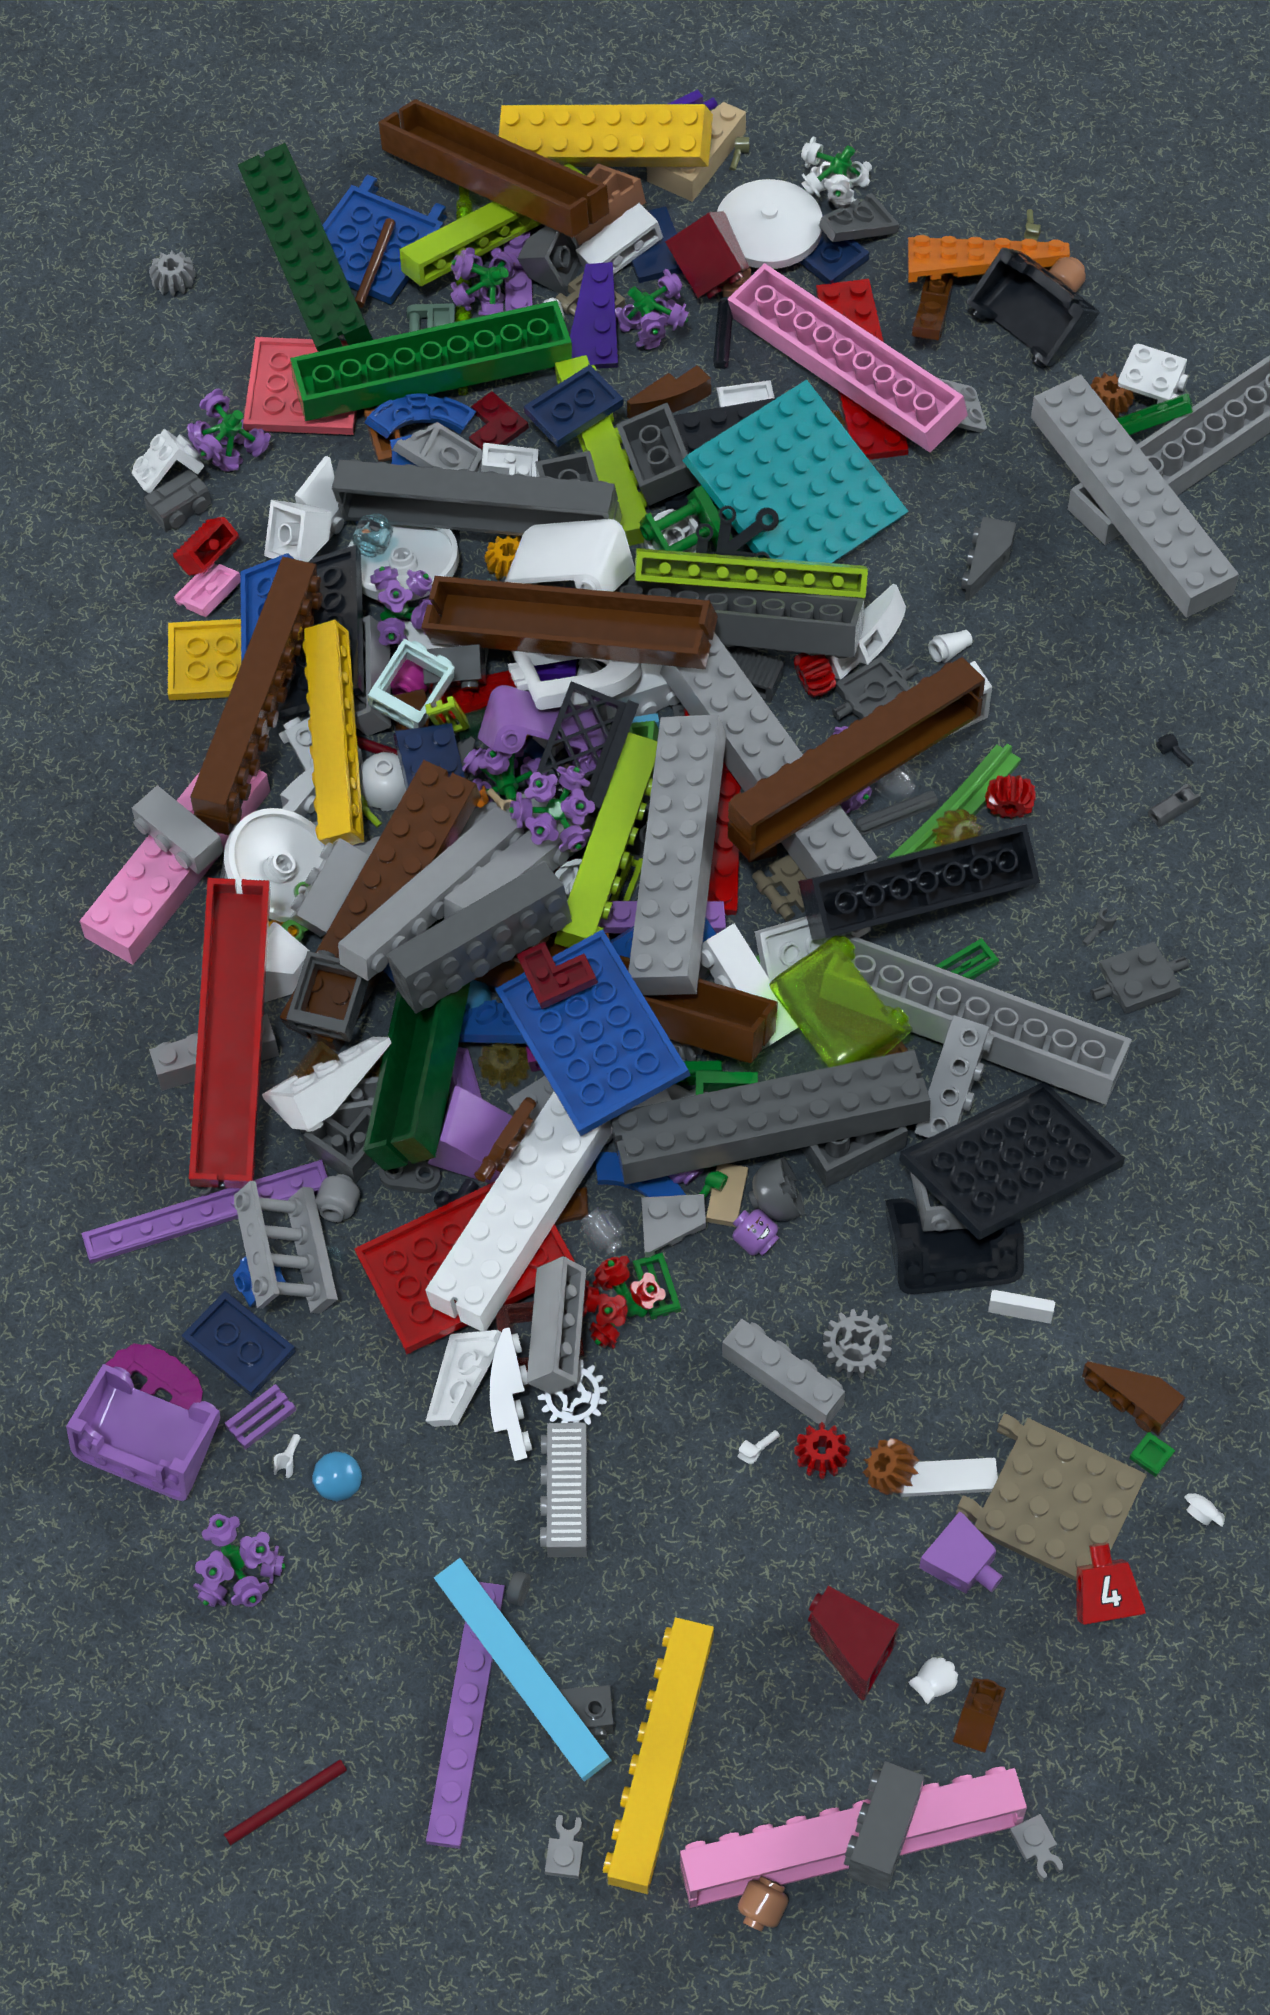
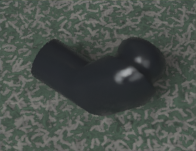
(443, 1197)

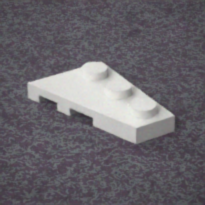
(460, 1374)

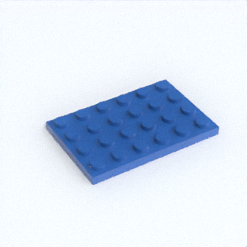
(598, 1045)

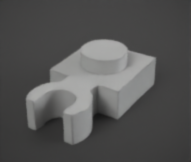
(1035, 1841)
(565, 1854)

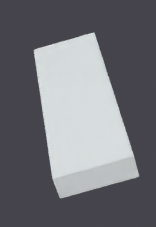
(952, 1477)

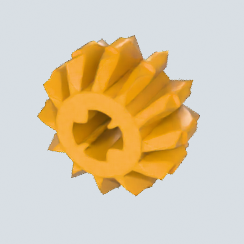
(500, 555)

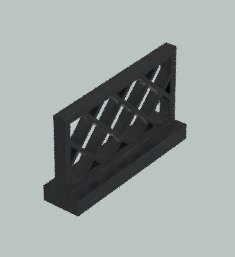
(610, 749)

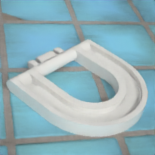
(549, 694)

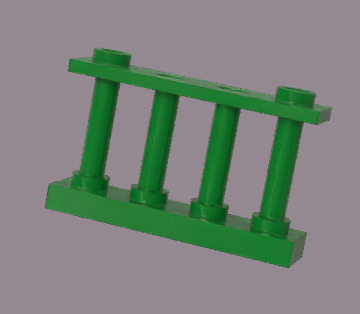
(698, 505)

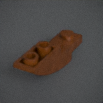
(933, 307)

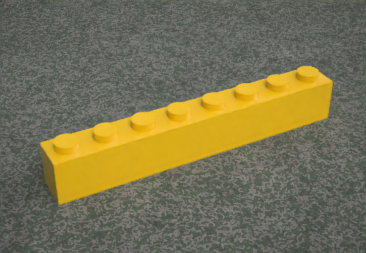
(333, 733)
(660, 1756)

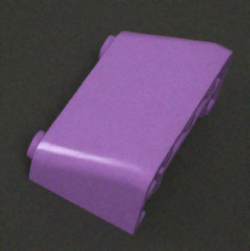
(513, 715)
(141, 1434)

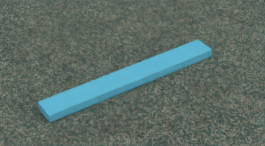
(522, 1670)

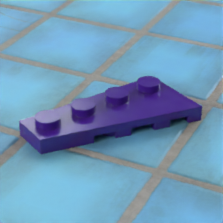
(595, 317)

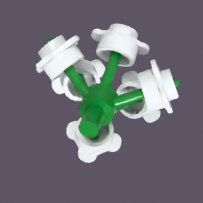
(834, 176)

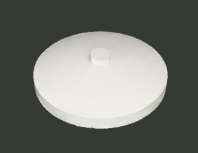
(773, 222)
(413, 549)
(275, 848)

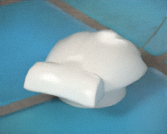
(1203, 1510)
(935, 1679)

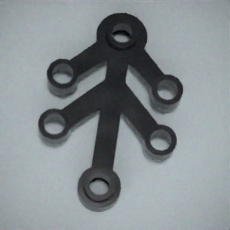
(727, 547)

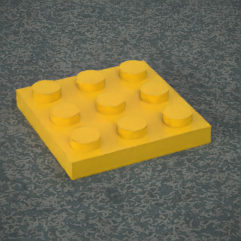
(203, 658)

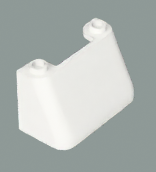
(582, 551)

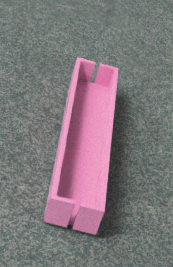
(819, 1844)

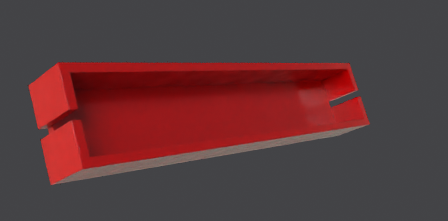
(230, 1033)

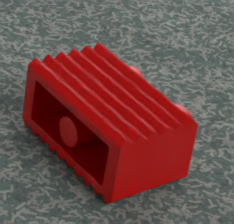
(206, 545)

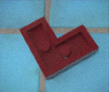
(500, 419)
(555, 982)

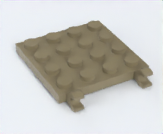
(1054, 1498)

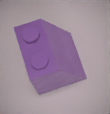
(468, 1133)

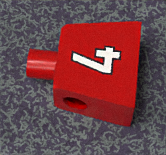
(1106, 1588)

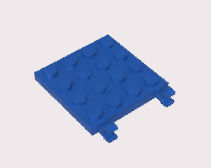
(356, 228)

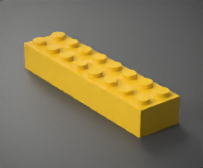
(612, 133)

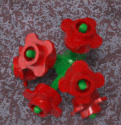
(613, 1310)

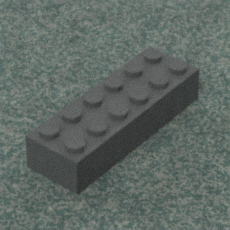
(479, 937)

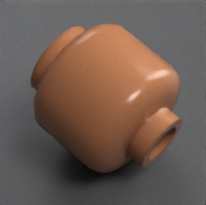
(1070, 272)
(763, 1903)

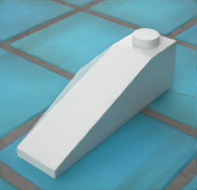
(316, 1096)

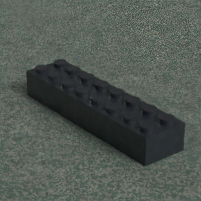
(918, 882)

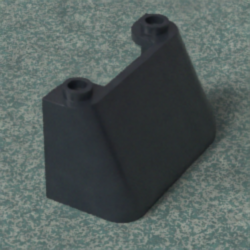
(1032, 305)
(950, 1257)

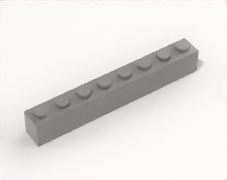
(510, 864)
(422, 898)

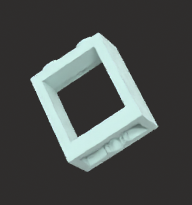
(398, 709)

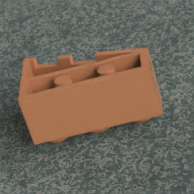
(623, 194)

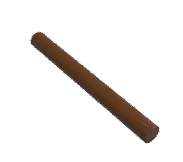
(374, 262)

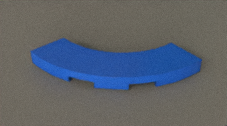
(419, 409)
(610, 1173)

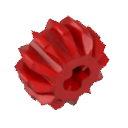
(814, 673)
(1010, 796)
(834, 1448)

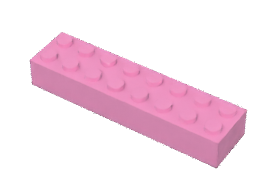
(150, 889)

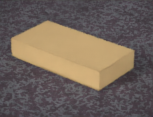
(726, 1205)

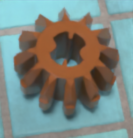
(1114, 397)
(891, 1466)

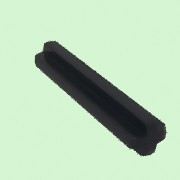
(722, 335)

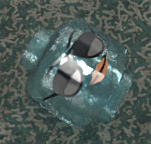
(372, 535)

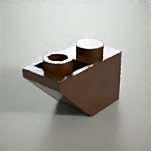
(979, 1714)

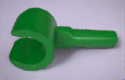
(714, 1180)

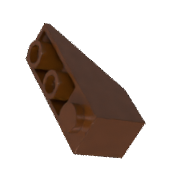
(1141, 1395)

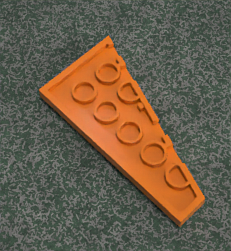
(972, 255)

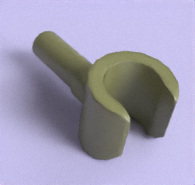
(741, 146)
(1032, 230)

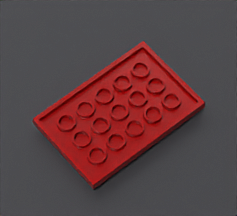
(409, 1257)

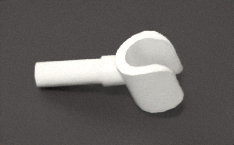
(750, 1452)
(285, 1459)

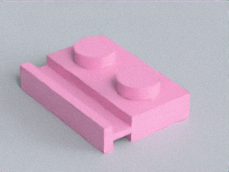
(208, 590)

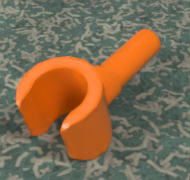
(484, 797)

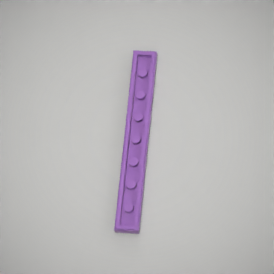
(193, 1214)

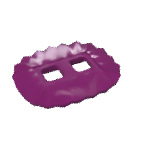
(161, 1373)

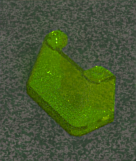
(838, 1006)

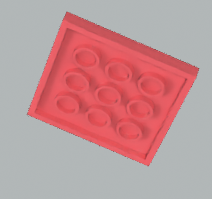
(273, 396)

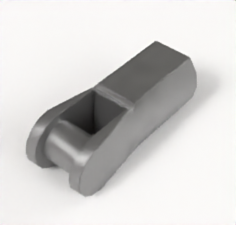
(1172, 807)

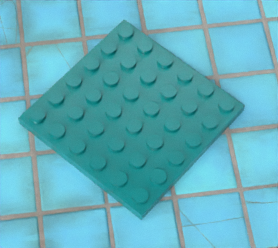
(804, 468)

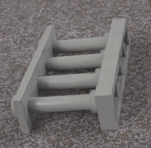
(309, 1243)

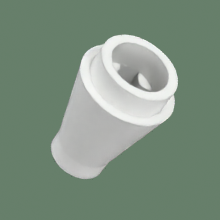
(948, 645)

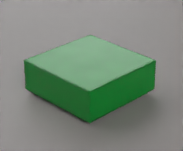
(1152, 1454)

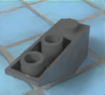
(991, 553)

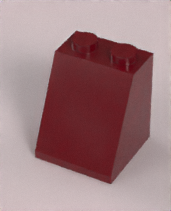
(708, 254)
(852, 1638)

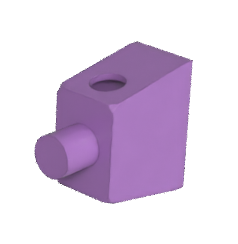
(962, 1557)

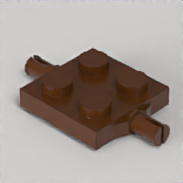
(507, 1141)

